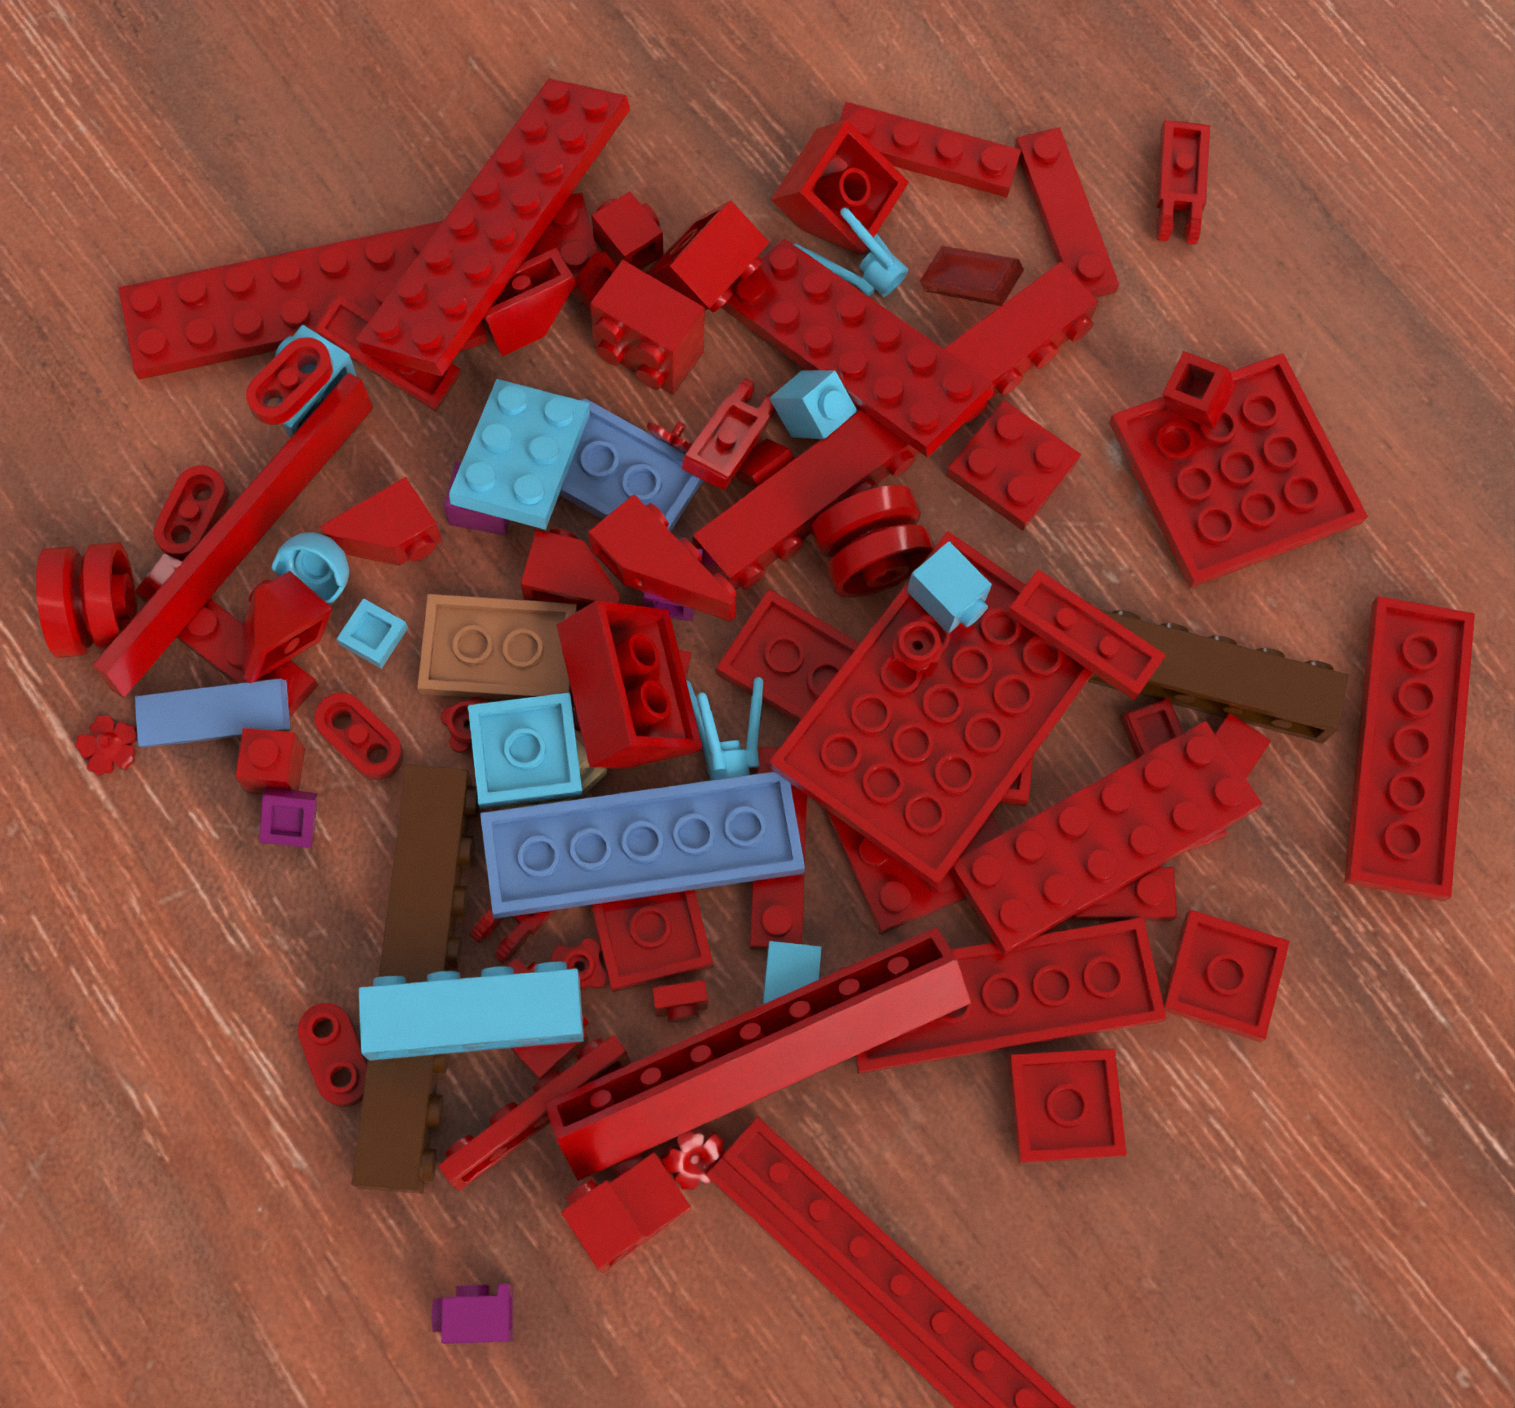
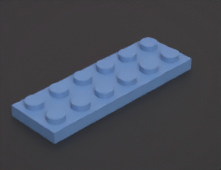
(641, 844)

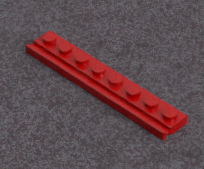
(875, 1277)

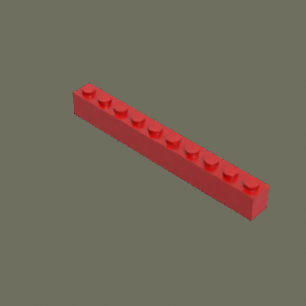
(863, 452)

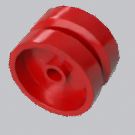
(872, 540)
(84, 597)

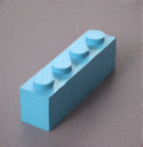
(470, 1012)

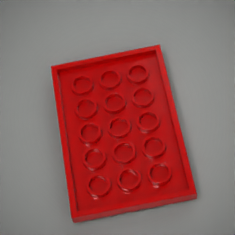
(934, 749)

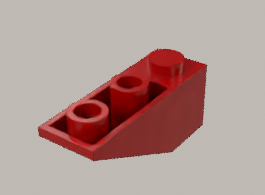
(651, 559)

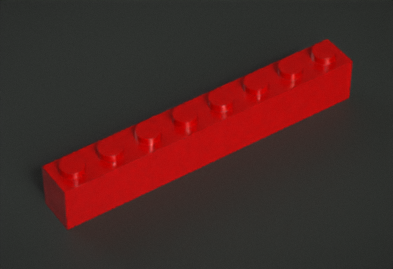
(757, 1053)

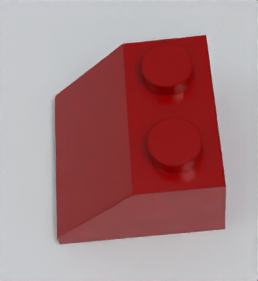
(836, 173)
(711, 256)

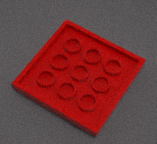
(1249, 484)

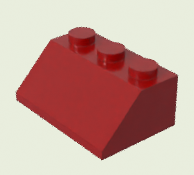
(628, 685)

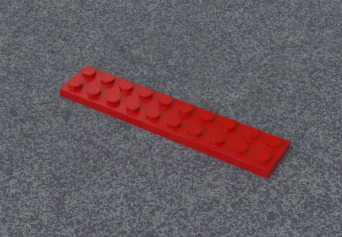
(262, 301)

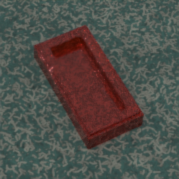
(972, 275)

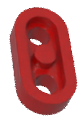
(284, 380)
(186, 514)
(360, 737)
(333, 1053)

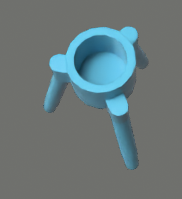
(880, 267)
(727, 758)

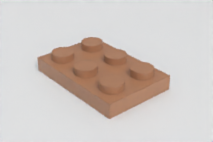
(492, 648)

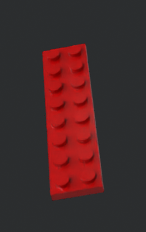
(493, 227)

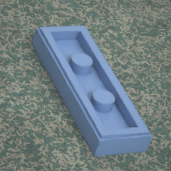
(211, 712)

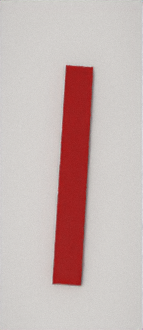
(233, 536)

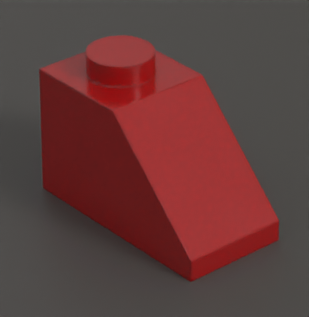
(529, 302)
(386, 527)
(564, 571)
(281, 624)

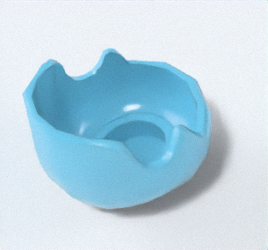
(315, 562)

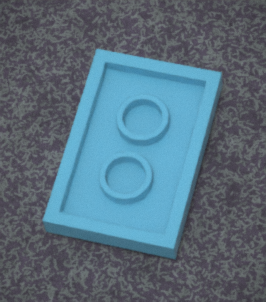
(520, 454)

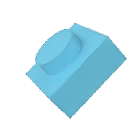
(372, 633)

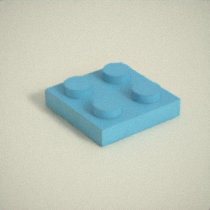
(525, 750)

